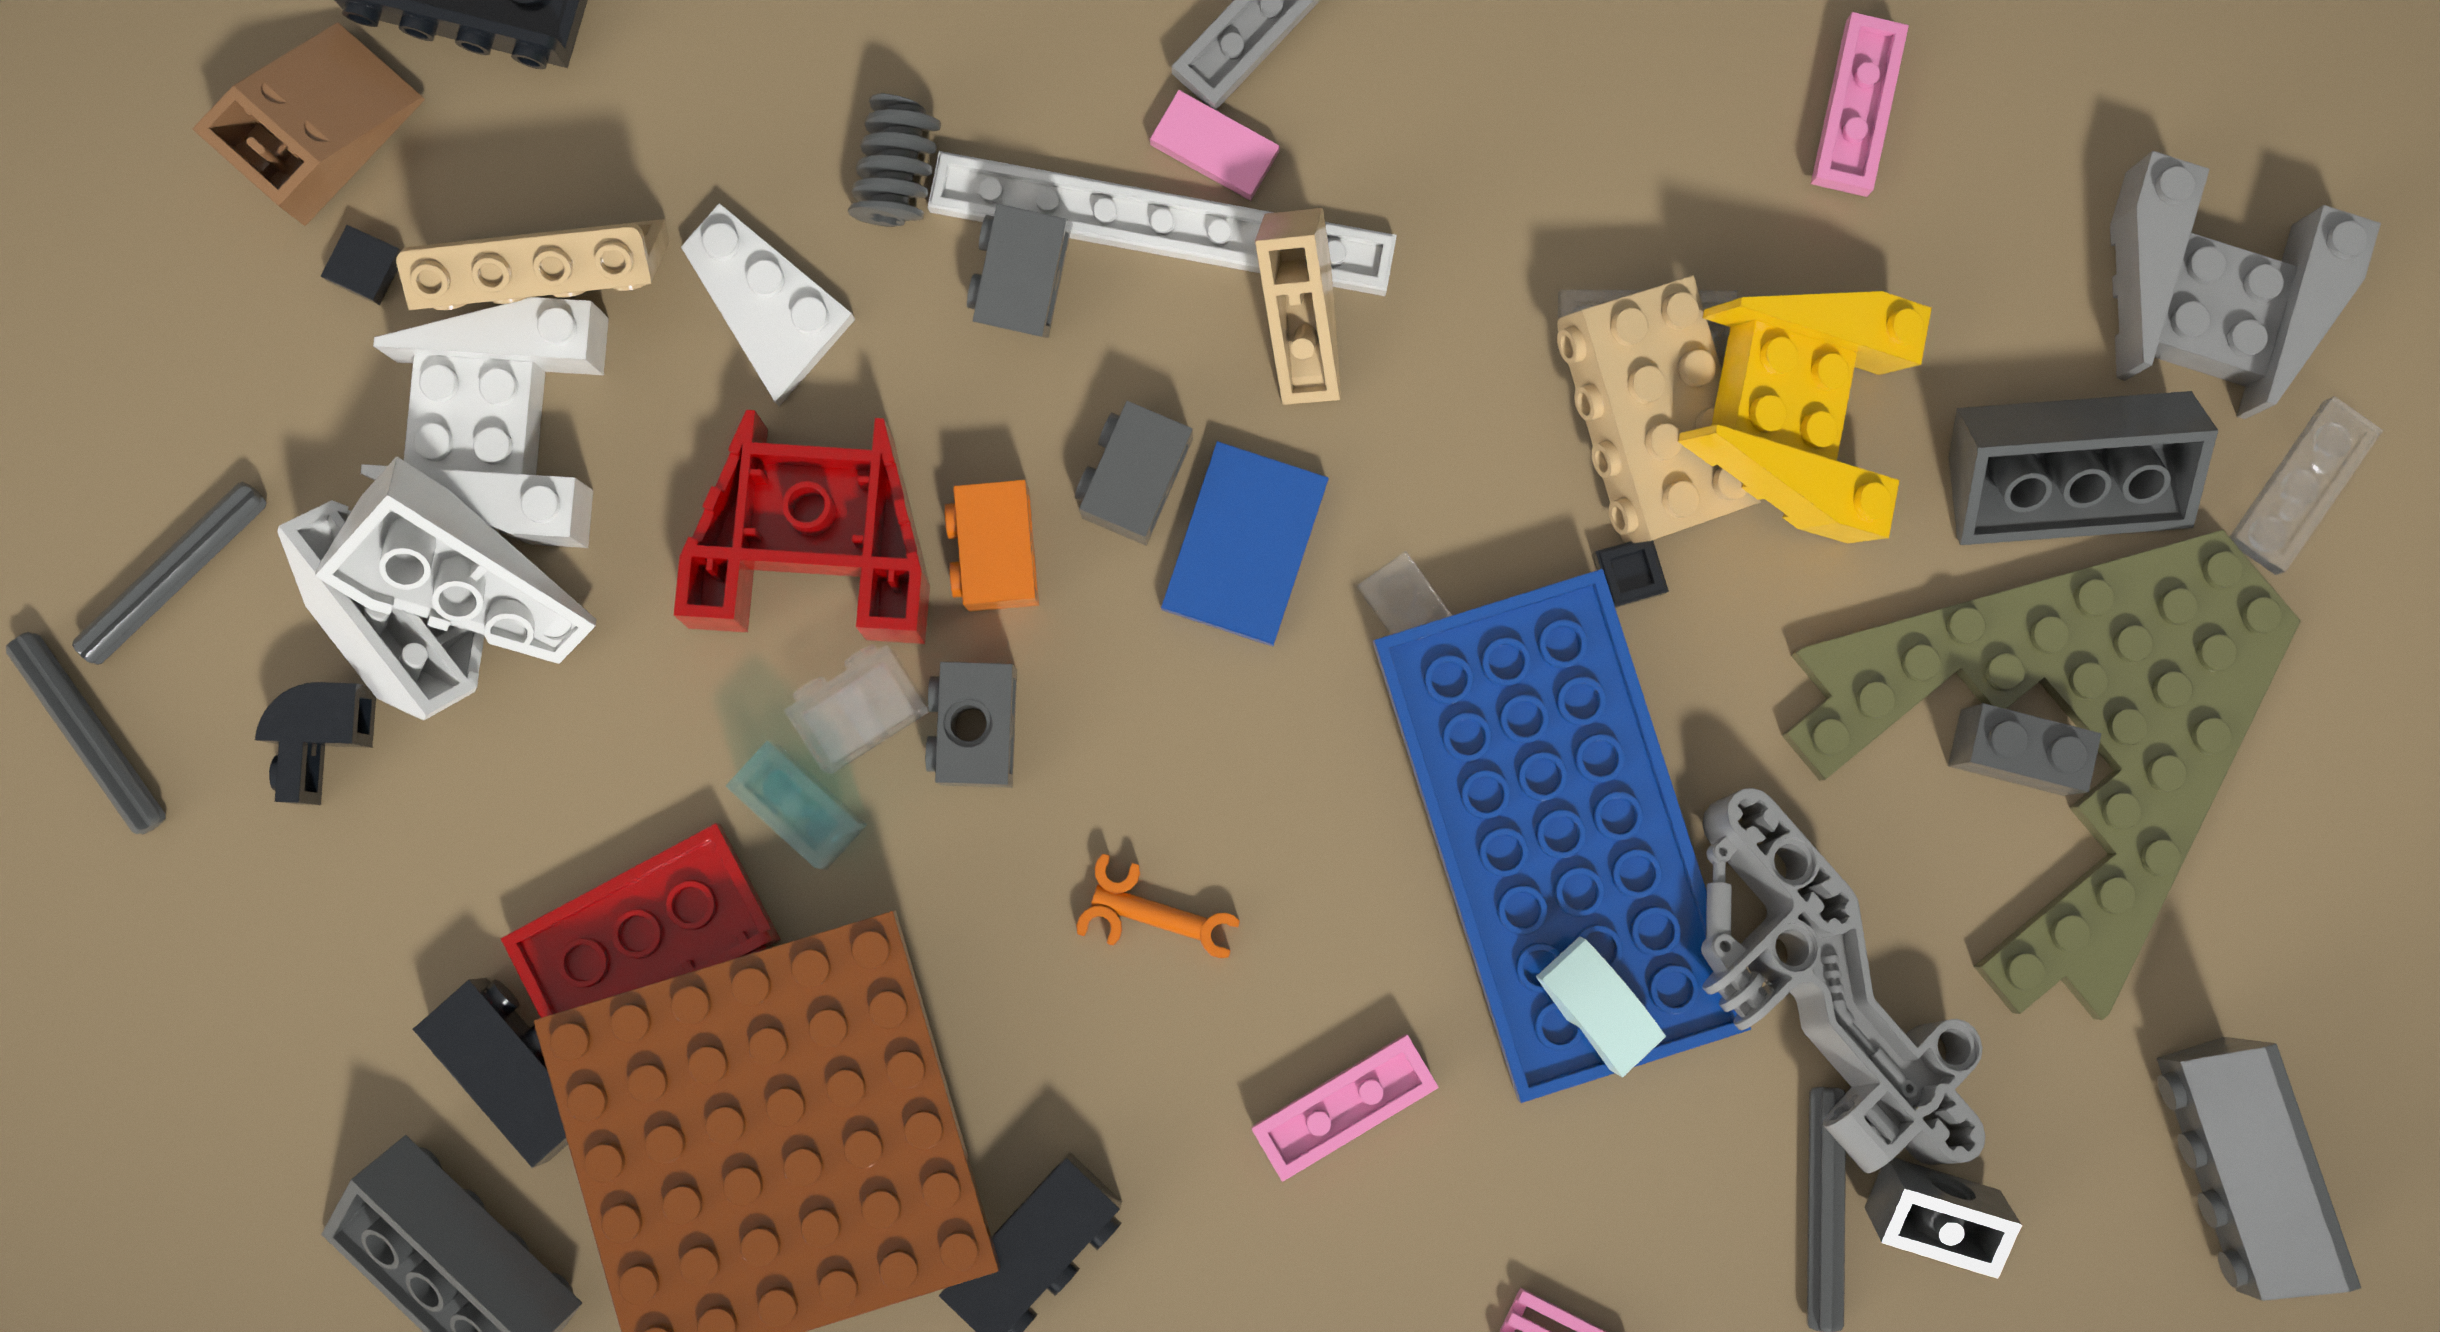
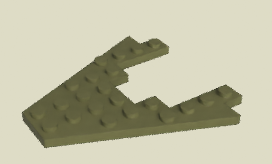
(2145, 649)

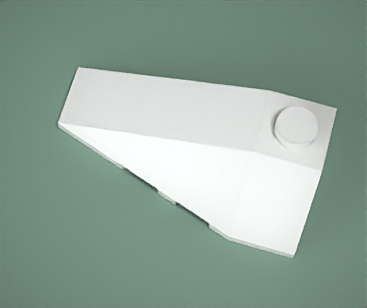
(435, 558)

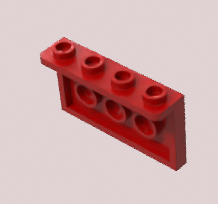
(643, 927)

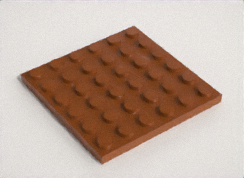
(769, 1139)

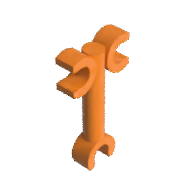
(1112, 900)

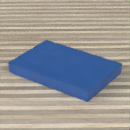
(1244, 544)

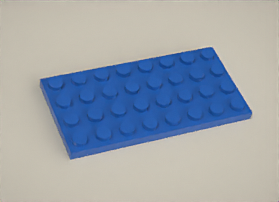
(1554, 819)

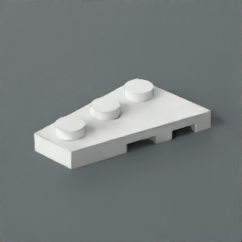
(766, 301)

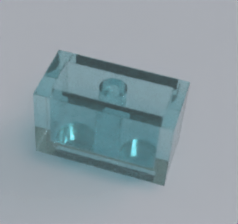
(796, 805)

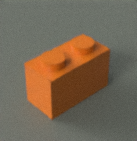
(993, 546)

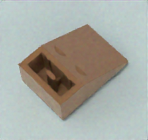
(309, 120)

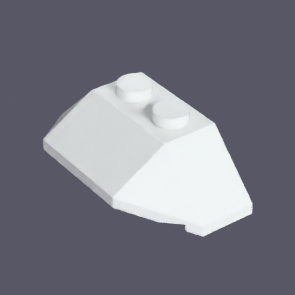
(392, 653)

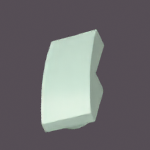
(1601, 1006)

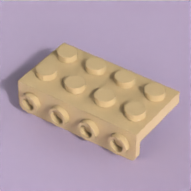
(532, 265)
(1640, 380)

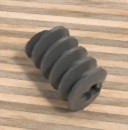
(892, 161)

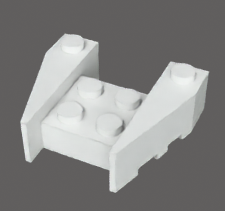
(481, 410)

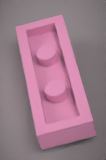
(1859, 104)
(1344, 1107)

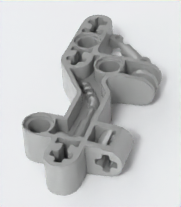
(1897, 1080)

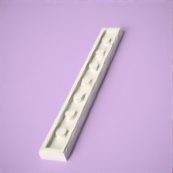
(1145, 218)

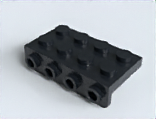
(528, 29)

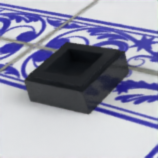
(362, 265)
(1631, 572)

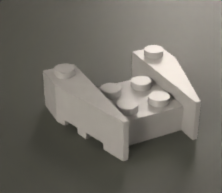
(2219, 303)

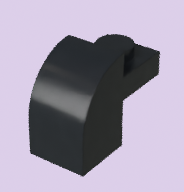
(303, 724)

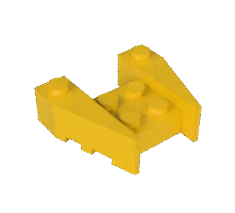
(1788, 400)

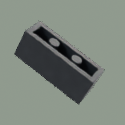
(498, 1065)
(1038, 1249)

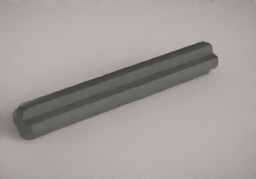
(169, 573)
(85, 733)
(1825, 1217)

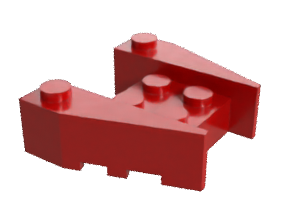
(809, 516)

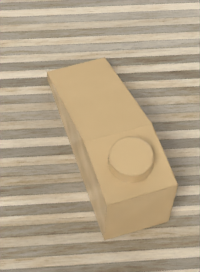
(1300, 304)

